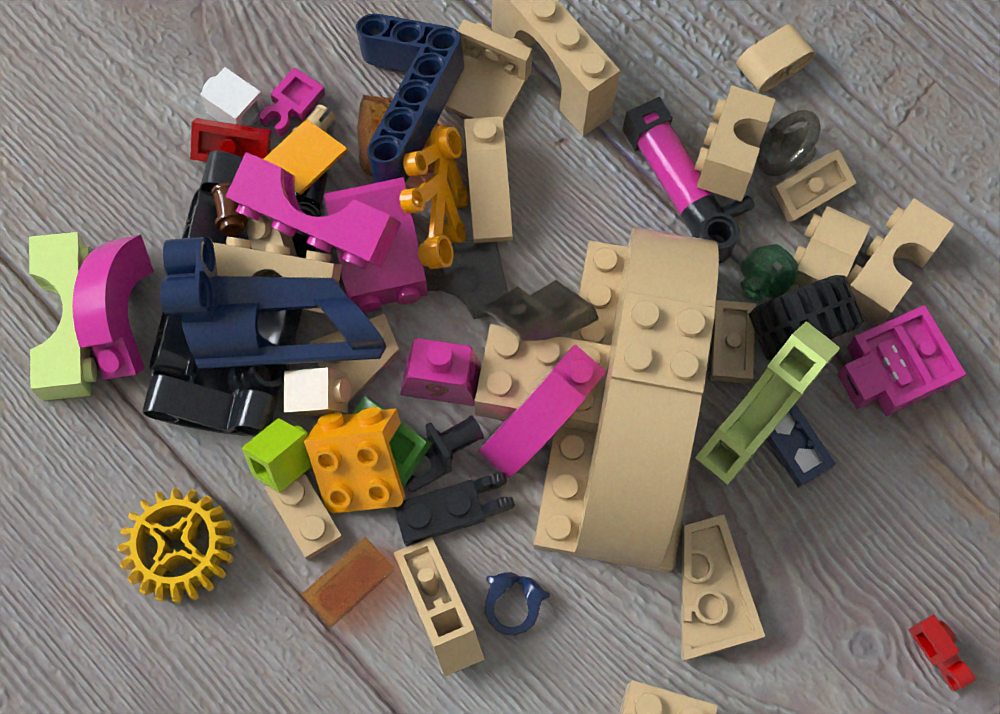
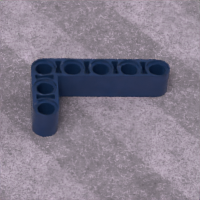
(433, 66)

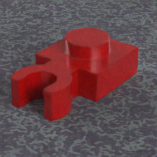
(938, 645)

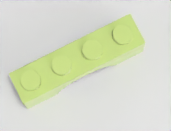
(59, 365)
(767, 402)

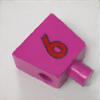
(441, 372)

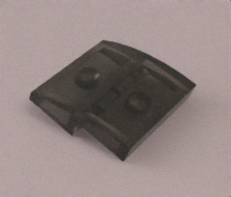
(544, 314)

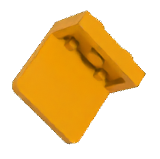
(356, 460)

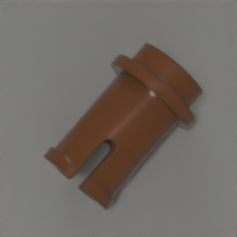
(228, 220)

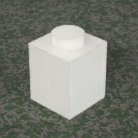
(231, 99)

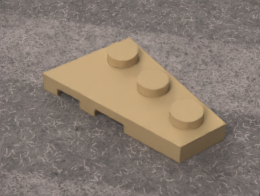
(715, 592)

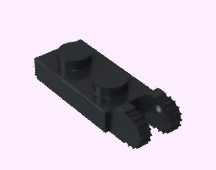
(450, 509)

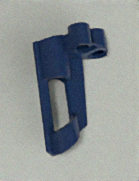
(223, 312)

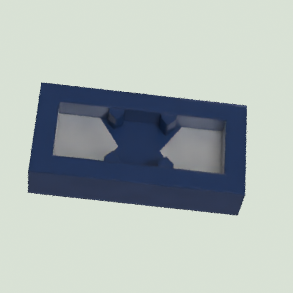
(799, 448)

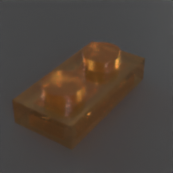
(348, 582)

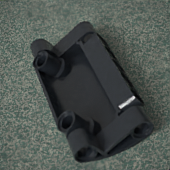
(222, 397)

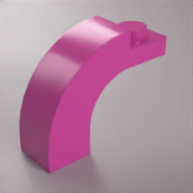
(102, 304)
(542, 412)

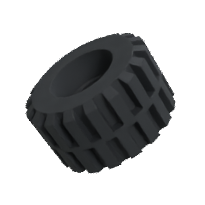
(823, 304)

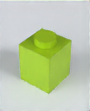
(278, 455)

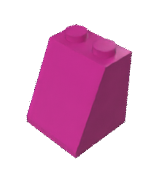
(401, 274)

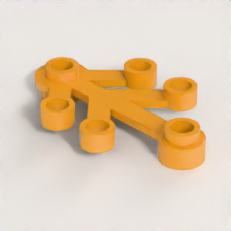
(443, 148)

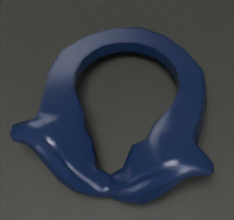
(533, 594)

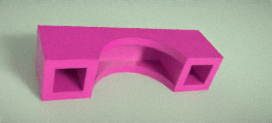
(356, 229)

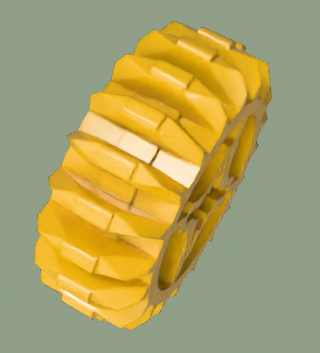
(165, 557)

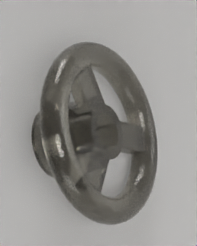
(794, 148)

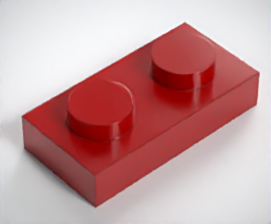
(227, 137)

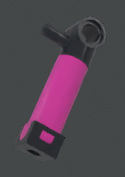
(651, 131)

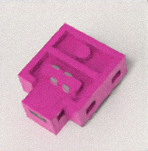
(900, 363)

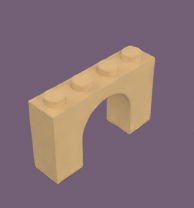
(584, 70)

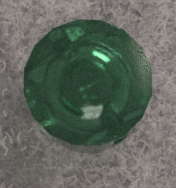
(763, 278)

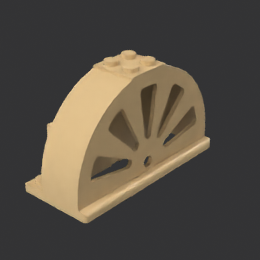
(627, 449)

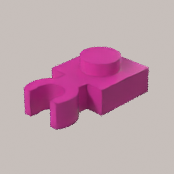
(292, 97)

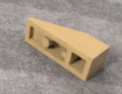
(488, 179)
(439, 606)

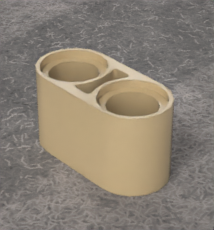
(775, 58)

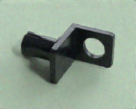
(443, 448)

